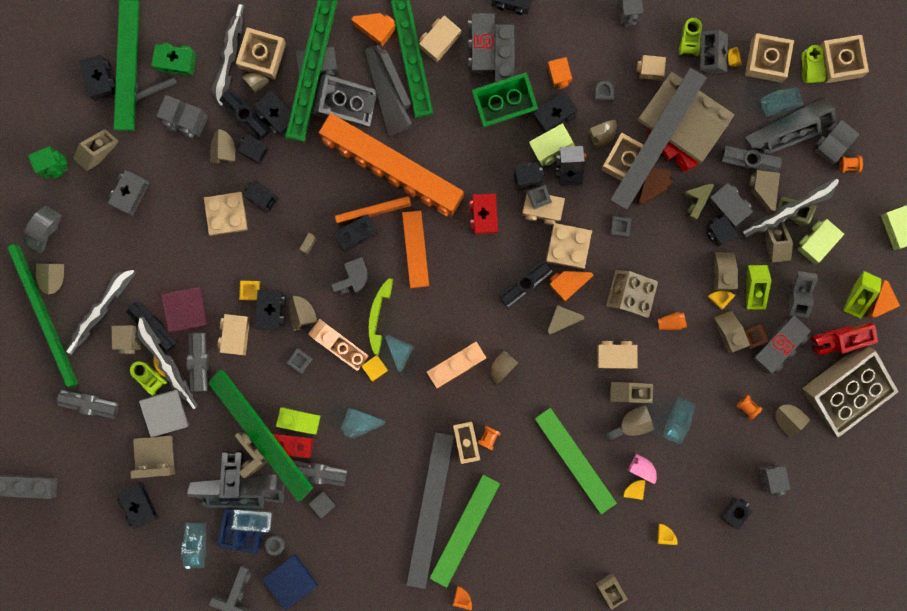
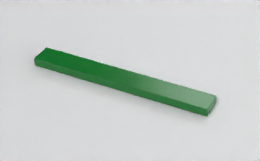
(412, 58)
(126, 65)
(311, 70)
(42, 315)
(260, 435)

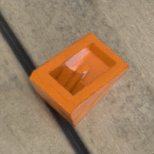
(884, 301)

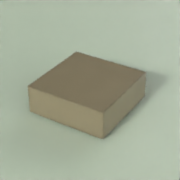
(308, 243)

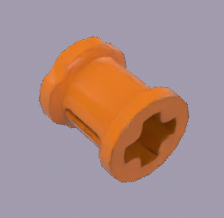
(850, 164)
(749, 407)
(489, 437)

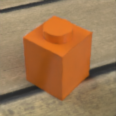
(559, 73)

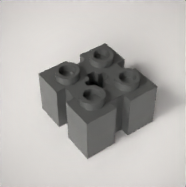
(182, 116)

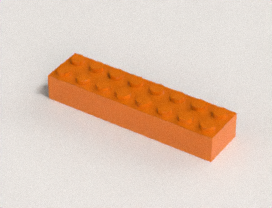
(391, 164)

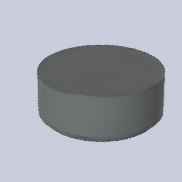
(274, 545)

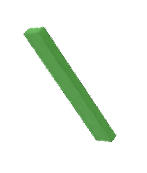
(575, 461)
(464, 531)

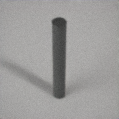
(155, 88)

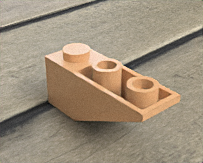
(338, 345)

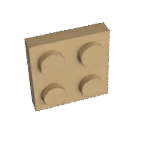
(225, 213)

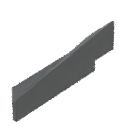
(389, 90)
(794, 128)
(252, 493)

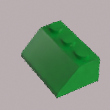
(504, 100)

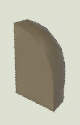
(255, 81)
(603, 133)
(222, 147)
(49, 277)
(301, 313)
(502, 366)
(791, 419)
(637, 422)

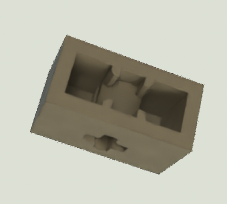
(125, 339)

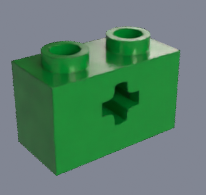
(183, 65)

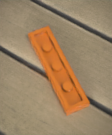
(373, 210)
(415, 249)

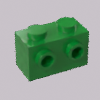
(48, 163)

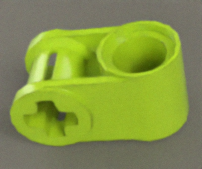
(690, 41)
(813, 68)
(148, 378)

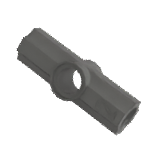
(739, 158)
(198, 362)
(88, 404)
(321, 473)

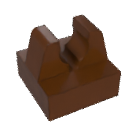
(756, 336)

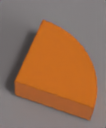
(462, 599)

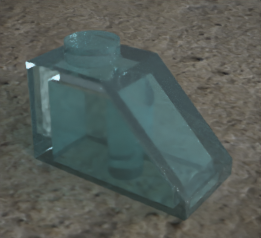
(781, 101)
(679, 421)
(359, 423)
(194, 545)

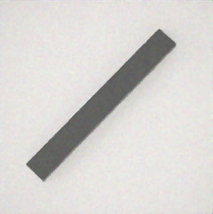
(658, 139)
(430, 510)

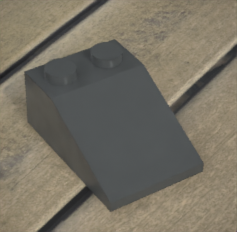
(339, 98)

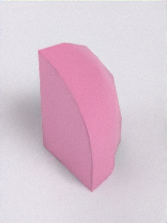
(643, 468)

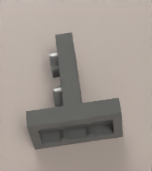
(236, 593)

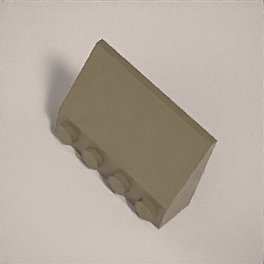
(700, 125)
(850, 389)

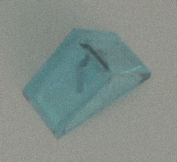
(400, 351)
(251, 520)

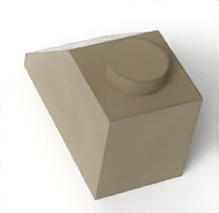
(95, 149)
(765, 188)
(779, 243)
(725, 271)
(731, 332)
(631, 392)

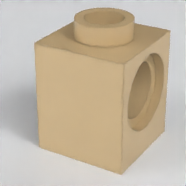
(651, 67)

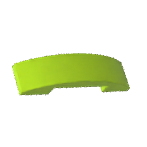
(384, 292)

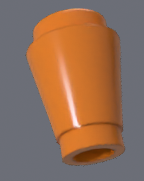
(672, 322)

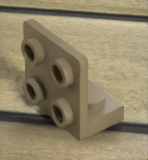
(632, 293)
(153, 457)
(257, 460)

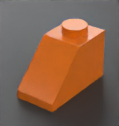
(375, 26)
(568, 283)

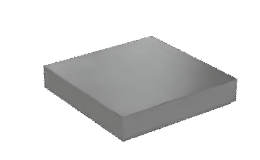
(163, 413)

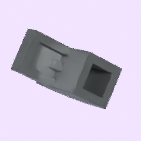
(40, 227)
(357, 278)
(800, 294)

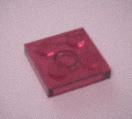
(184, 309)

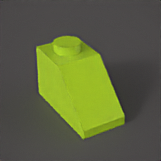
(757, 286)
(863, 294)
(298, 420)

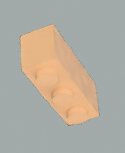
(456, 365)

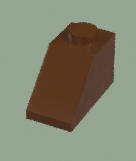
(654, 185)

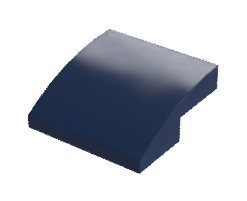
(237, 539)
(290, 582)

